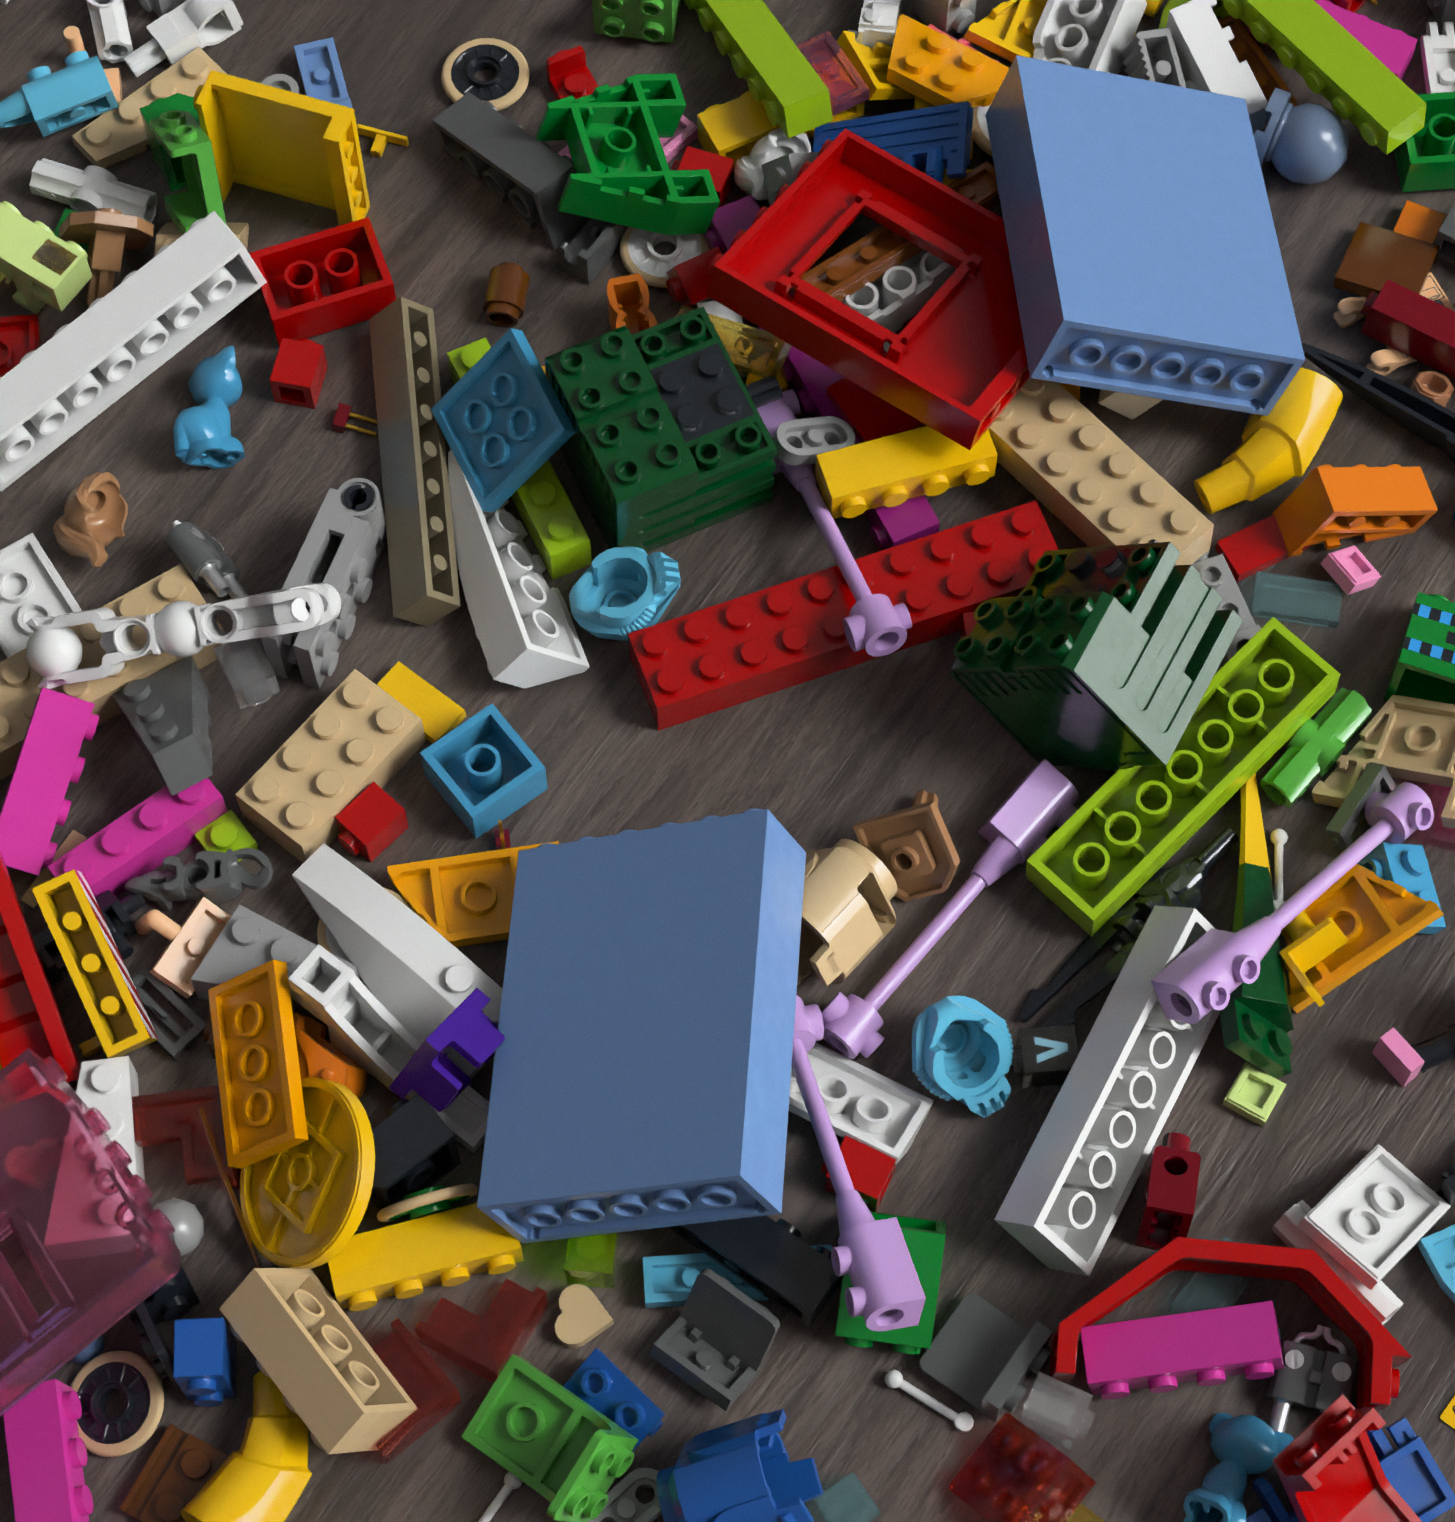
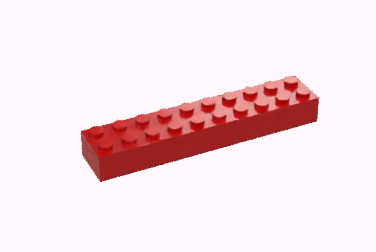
(797, 626)

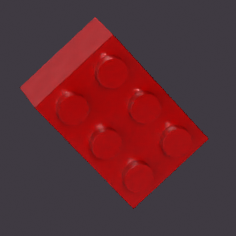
(324, 280)

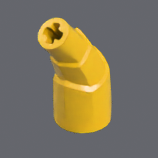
(1275, 444)
(266, 1473)

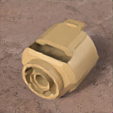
(843, 910)

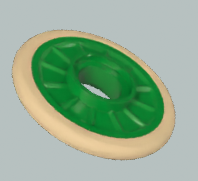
(427, 1202)

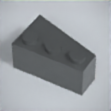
(171, 723)

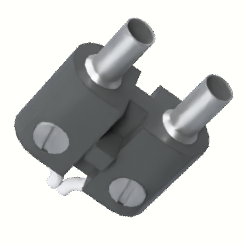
(204, 559)
(1310, 1377)

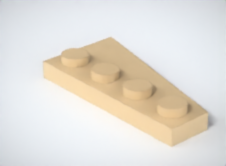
(121, 130)

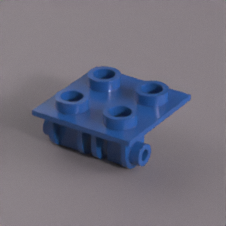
(615, 1396)

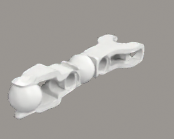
(177, 629)

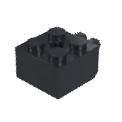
(410, 1151)

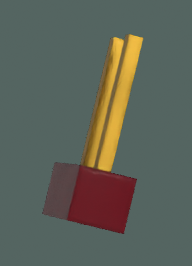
(341, 419)
(502, 837)

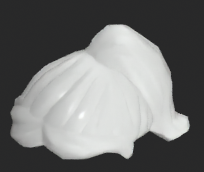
(748, 169)

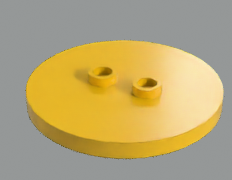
(315, 1194)

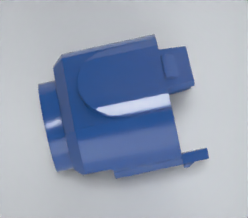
(738, 1476)

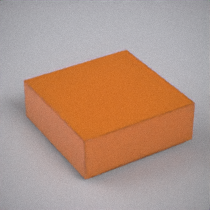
(1419, 222)

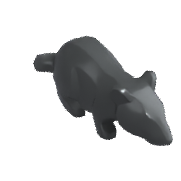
(211, 876)

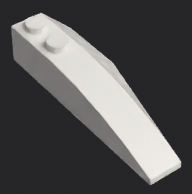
(1087, 32)
(513, 610)
(394, 949)

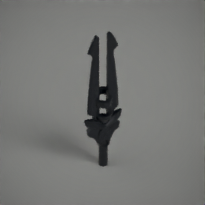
(1169, 887)

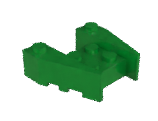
(621, 160)

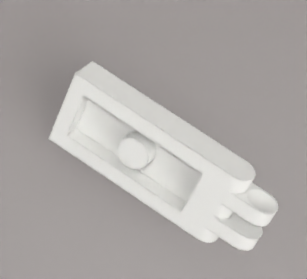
(1438, 58)

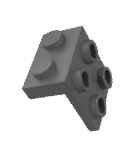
(717, 1339)
(986, 1356)

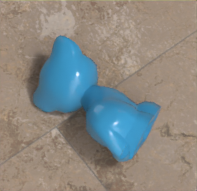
(204, 431)
(1242, 1447)

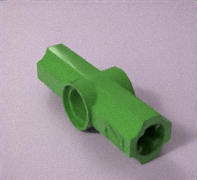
(1315, 747)

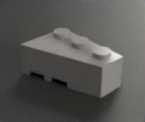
(248, 943)

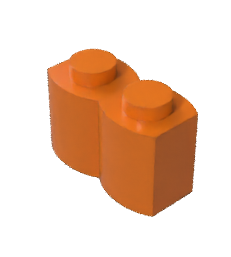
(629, 303)

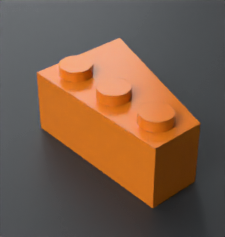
(1354, 503)

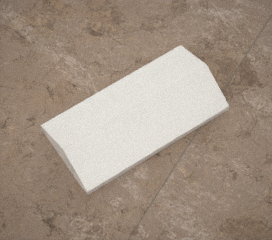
(863, 1103)

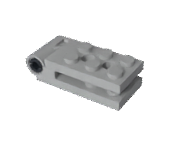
(340, 552)

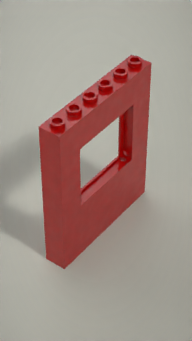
(956, 356)

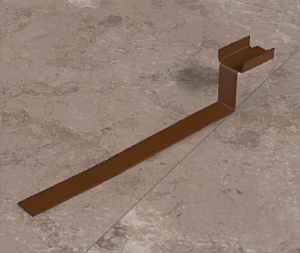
(229, 1190)

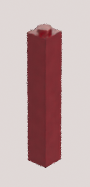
(1412, 326)

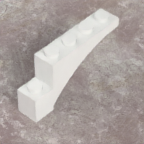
(374, 1037)

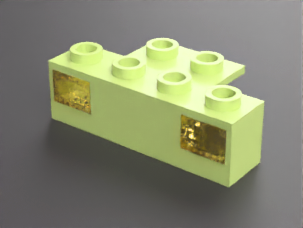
(39, 262)

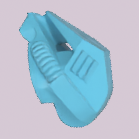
(624, 592)
(963, 1053)

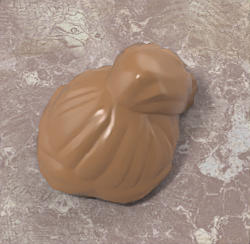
(92, 518)

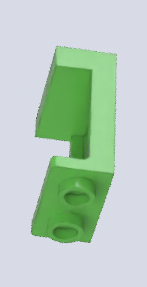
(185, 139)

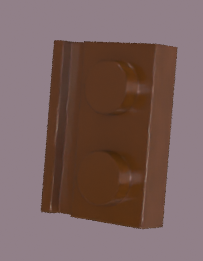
(172, 1477)

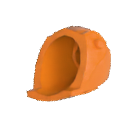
(322, 1059)

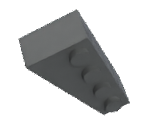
(511, 165)

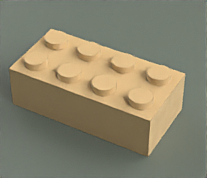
(328, 762)
(317, 1359)

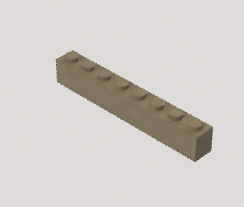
(413, 463)

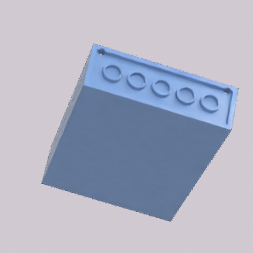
(1141, 238)
(646, 1030)

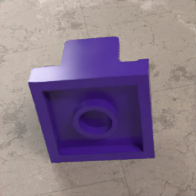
(430, 1069)

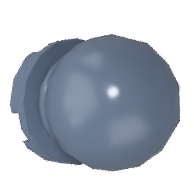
(1302, 141)

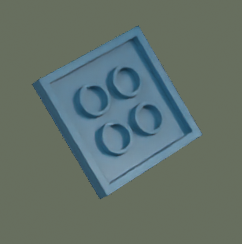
(502, 420)

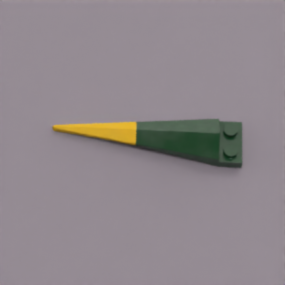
(1258, 1012)

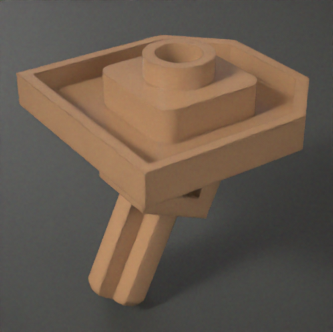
(107, 235)
(913, 847)

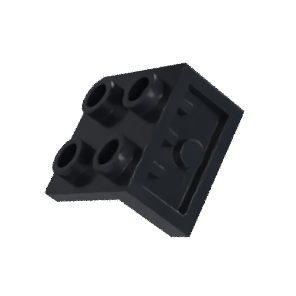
(166, 1303)

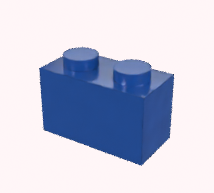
(205, 1360)

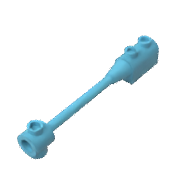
(60, 97)

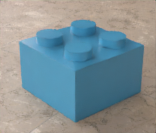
(484, 770)

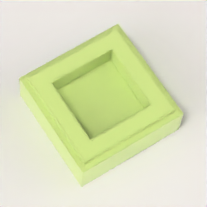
(1254, 1094)

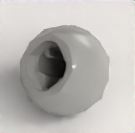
(186, 1221)

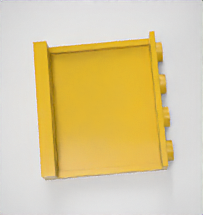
(283, 144)

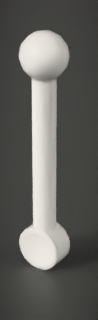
(1278, 838)
(962, 1422)
(511, 1482)

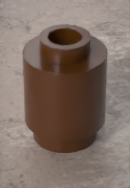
(506, 294)

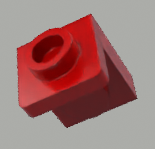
(569, 74)

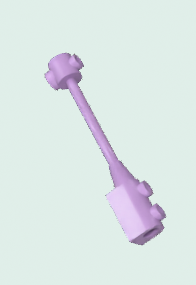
(873, 619)
(1013, 834)
(1226, 959)
(869, 1249)

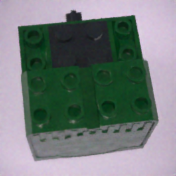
(663, 431)
(1098, 655)

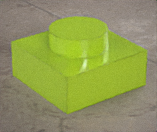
(225, 834)

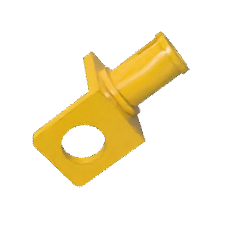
(1310, 947)

